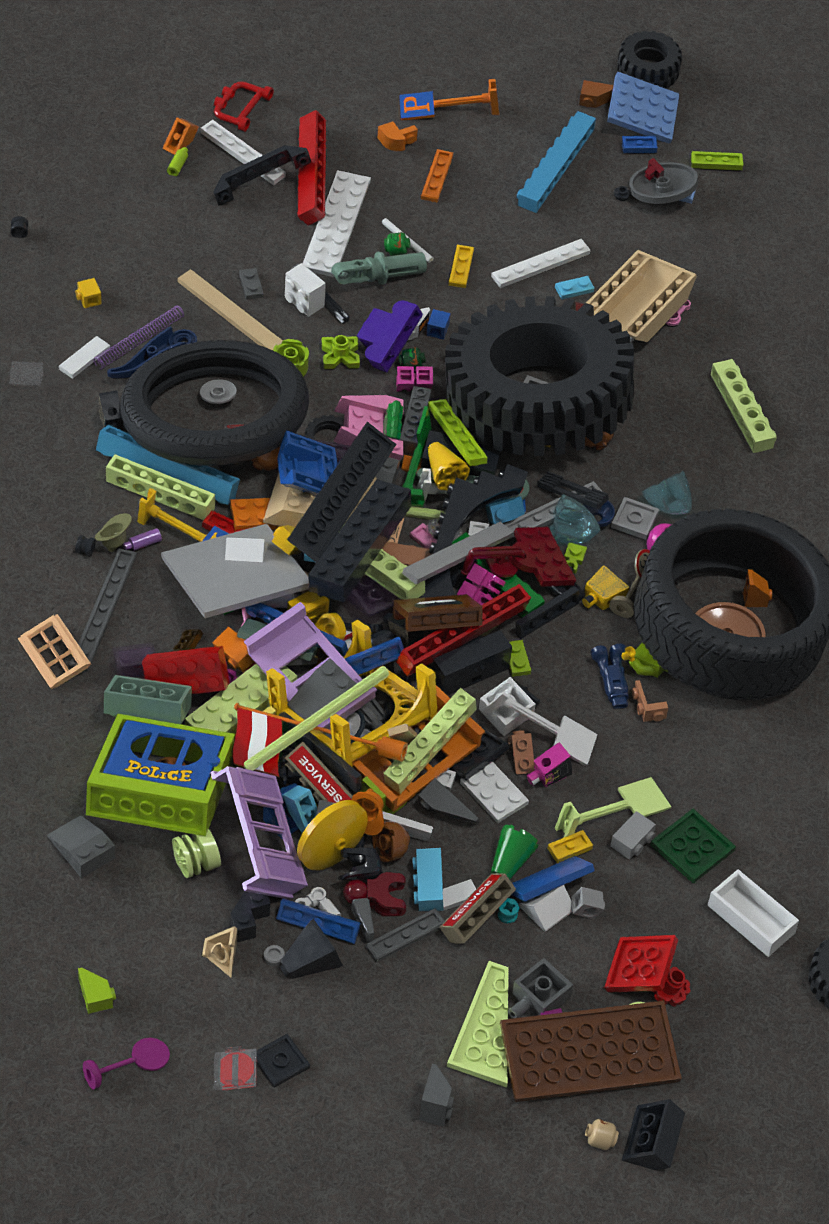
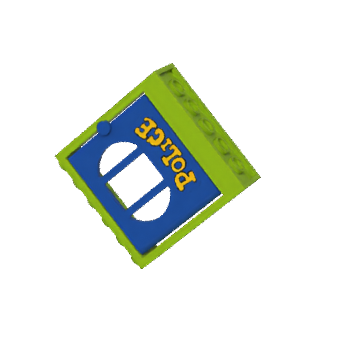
(159, 792)

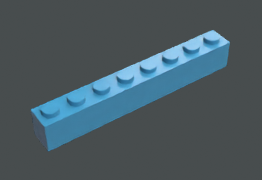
(556, 162)
(120, 443)

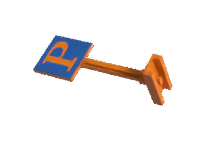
(422, 104)

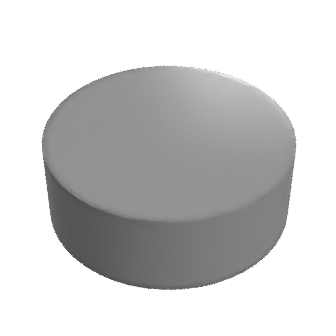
(274, 955)

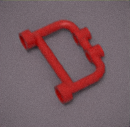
(229, 92)

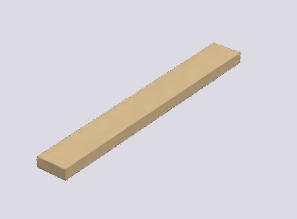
(228, 310)

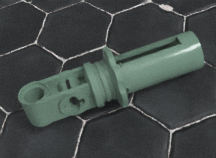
(379, 268)

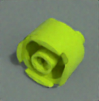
(295, 352)

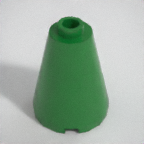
(513, 850)

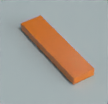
(437, 176)

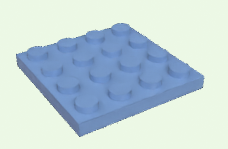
(643, 107)

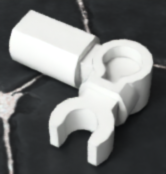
(318, 898)

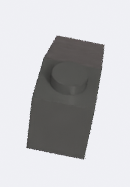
(442, 801)

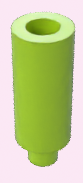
(177, 162)

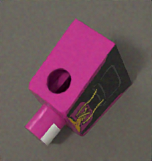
(551, 766)

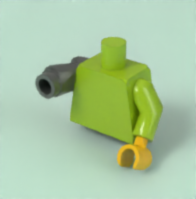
(642, 661)

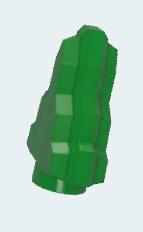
(392, 420)

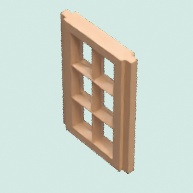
(69, 641)

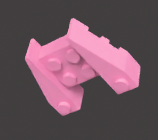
(364, 409)

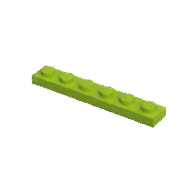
(457, 432)

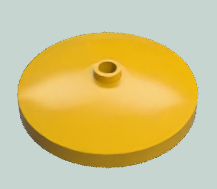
(330, 832)

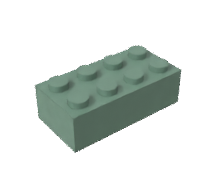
(147, 699)

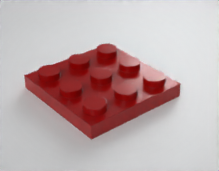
(641, 963)

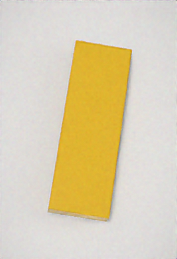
(461, 266)

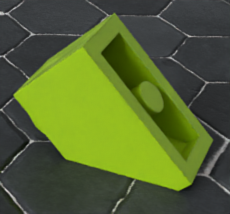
(96, 991)

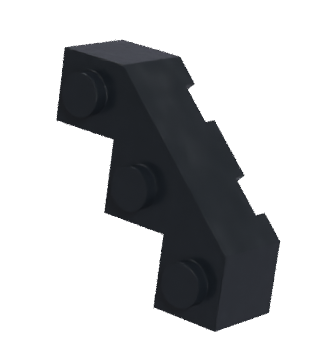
(247, 910)

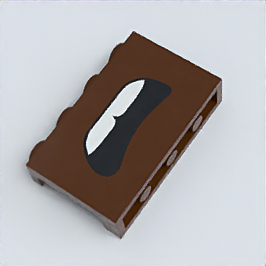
(438, 612)

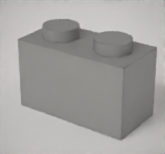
(633, 835)

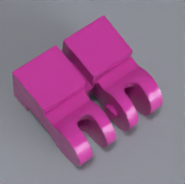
(407, 378)
(480, 579)

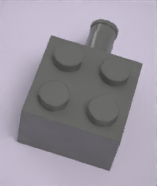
(540, 990)

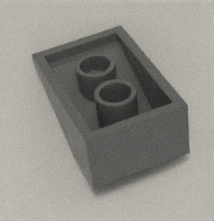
(320, 689)
(83, 845)

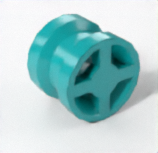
(508, 916)

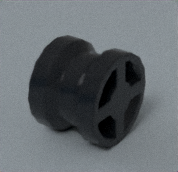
(19, 227)
(85, 545)

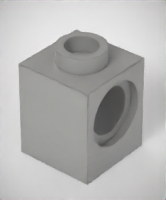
(587, 903)

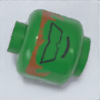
(397, 243)

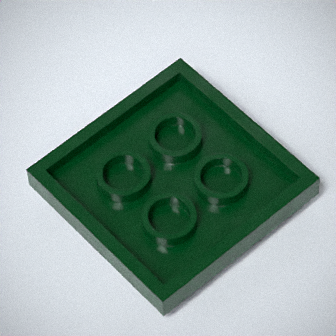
(693, 845)

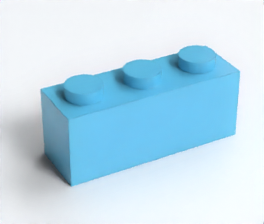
(428, 879)

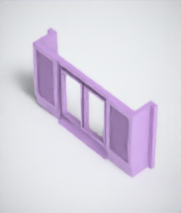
(288, 639)
(276, 871)

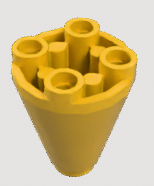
(446, 466)

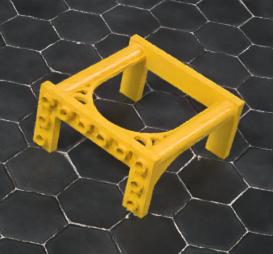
(420, 700)

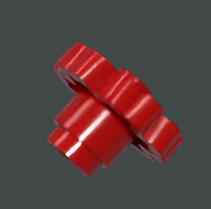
(675, 988)

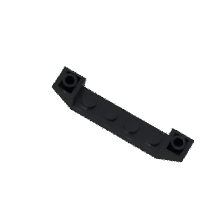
(296, 155)

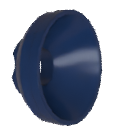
(606, 511)

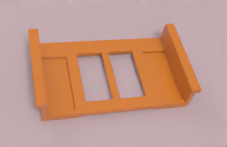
(457, 748)

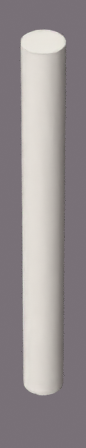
(414, 246)

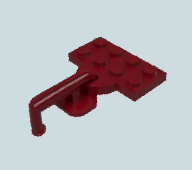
(533, 553)

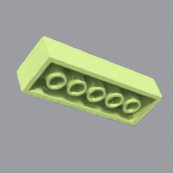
(247, 690)

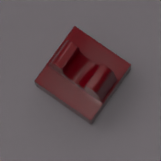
(654, 170)

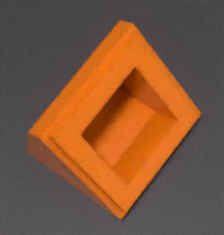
(407, 461)

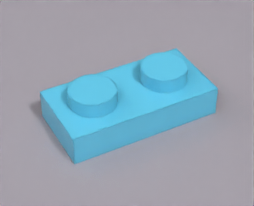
(574, 287)

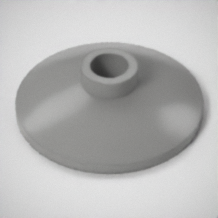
(218, 391)

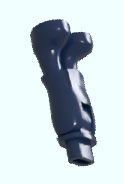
(613, 675)

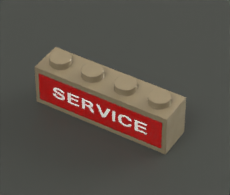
(316, 775)
(477, 908)

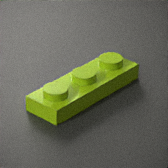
(717, 160)

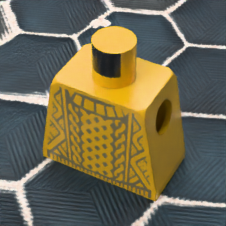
(603, 588)

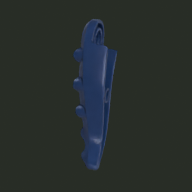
(162, 342)

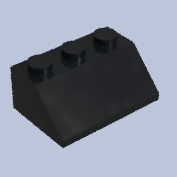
(654, 1135)

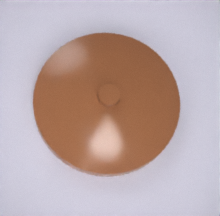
(733, 619)

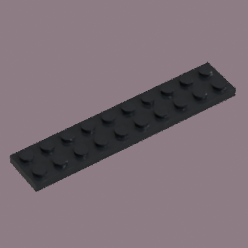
(341, 492)

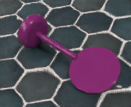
(147, 1054)

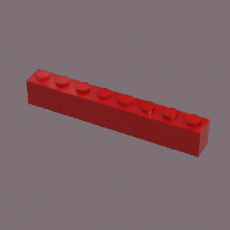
(312, 176)
(448, 639)

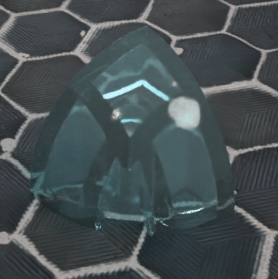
(670, 495)
(573, 522)

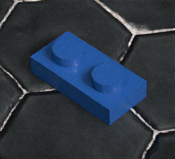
(639, 144)

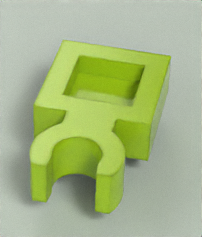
(575, 555)

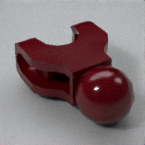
(378, 894)

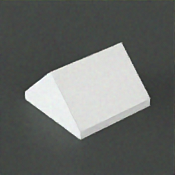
(245, 549)
(548, 907)

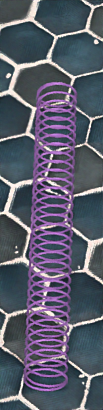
(139, 330)

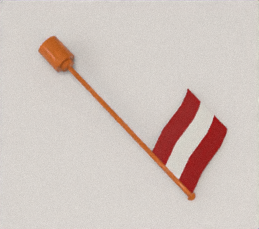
(260, 729)

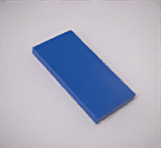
(551, 878)

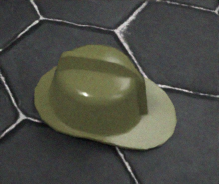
(114, 532)

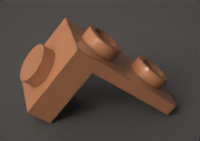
(649, 712)
(522, 752)

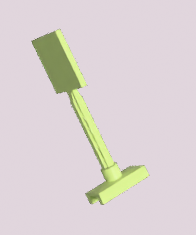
(638, 796)

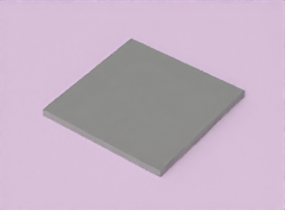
(228, 585)

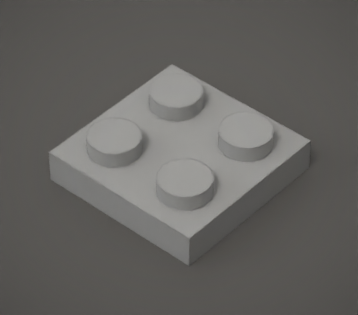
(635, 518)

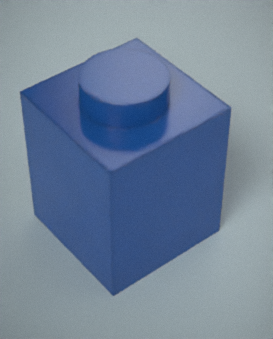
(438, 324)

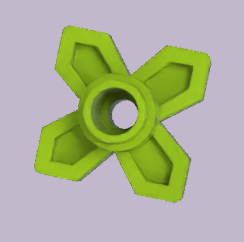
(340, 350)

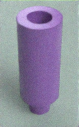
(143, 540)

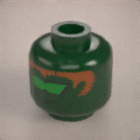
(412, 357)

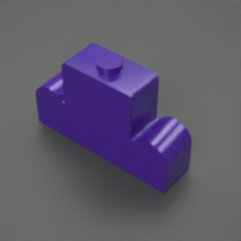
(387, 333)

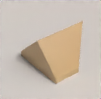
(221, 949)

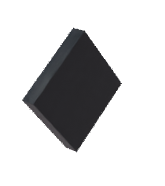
(281, 1060)

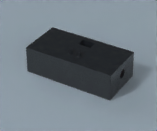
(492, 454)
(472, 663)

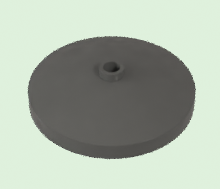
(676, 184)

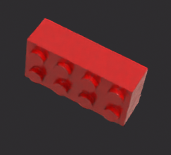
(201, 668)

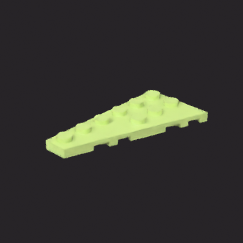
(480, 1041)

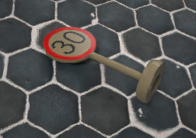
(623, 605)

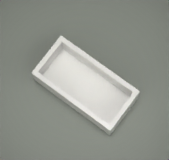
(753, 912)

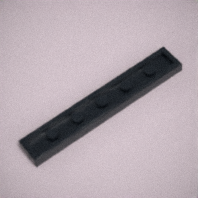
(329, 758)

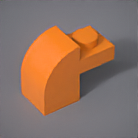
(396, 139)

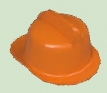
(373, 806)

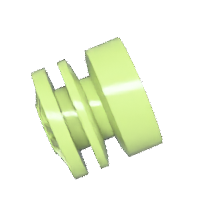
(196, 852)

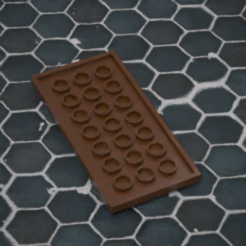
(589, 1051)

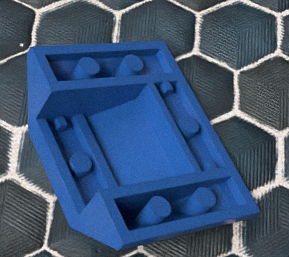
(305, 463)

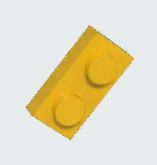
(570, 846)

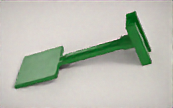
(417, 495)

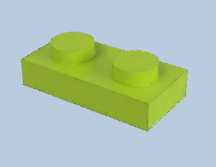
(519, 661)

